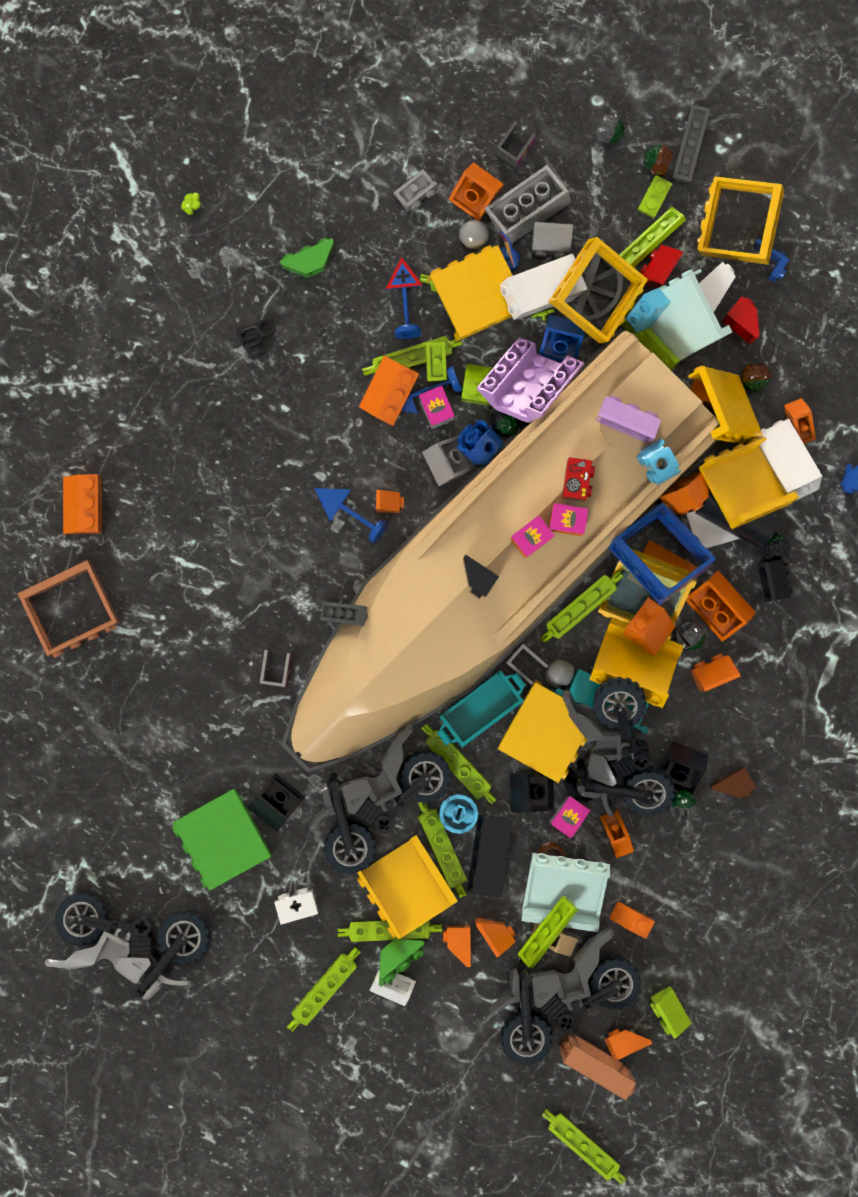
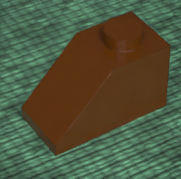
(735, 784)

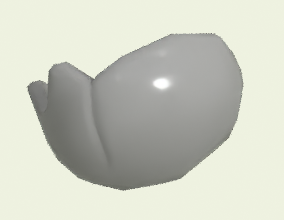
(473, 234)
(559, 673)

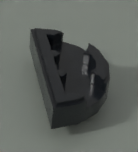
(571, 786)

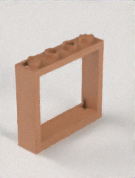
(26, 595)
(597, 1065)

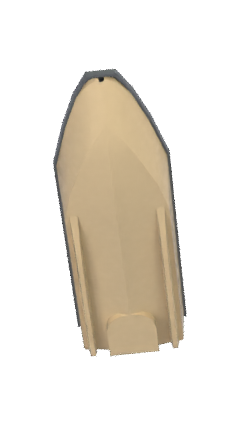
(424, 628)

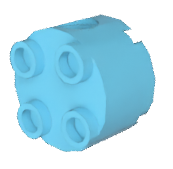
(667, 466)
(458, 813)

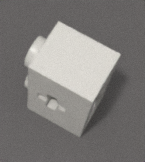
(288, 913)

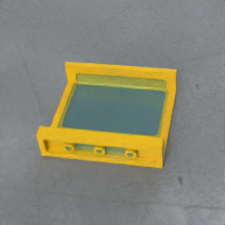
(632, 595)

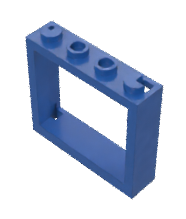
(642, 572)

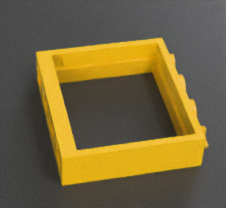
(711, 206)
(593, 246)

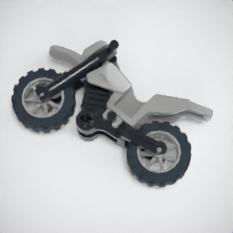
(123, 939)

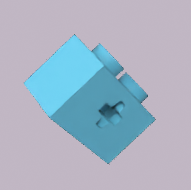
(648, 310)

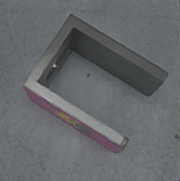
(506, 156)

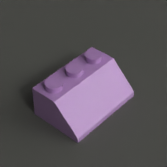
(628, 419)

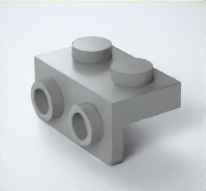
(415, 191)

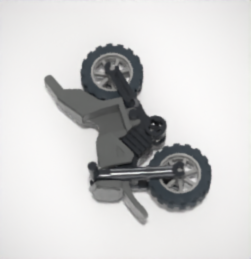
(618, 751)
(377, 800)
(562, 997)

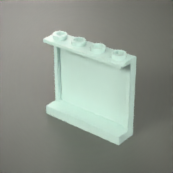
(688, 320)
(561, 876)

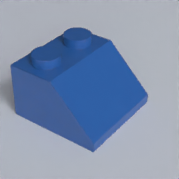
(561, 339)

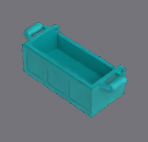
(584, 690)
(481, 708)

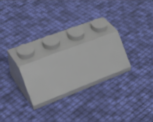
(528, 203)

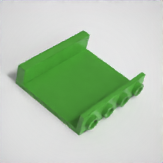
(221, 839)

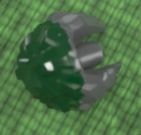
(610, 128)
(691, 635)
(684, 803)

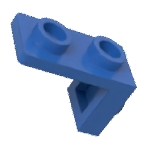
(778, 256)

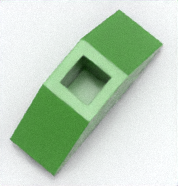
(309, 259)
(397, 958)

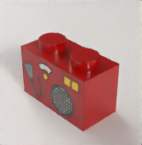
(577, 479)

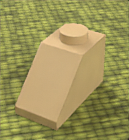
(563, 944)

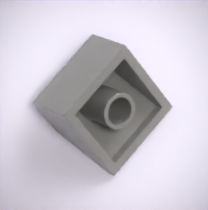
(551, 239)
(447, 461)

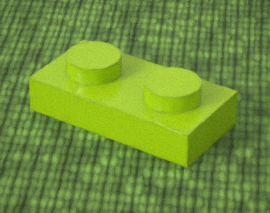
(654, 196)
(436, 361)

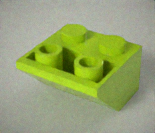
(669, 1008)

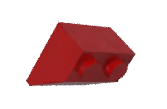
(661, 266)
(743, 320)

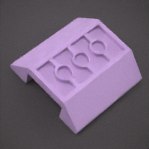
(527, 382)

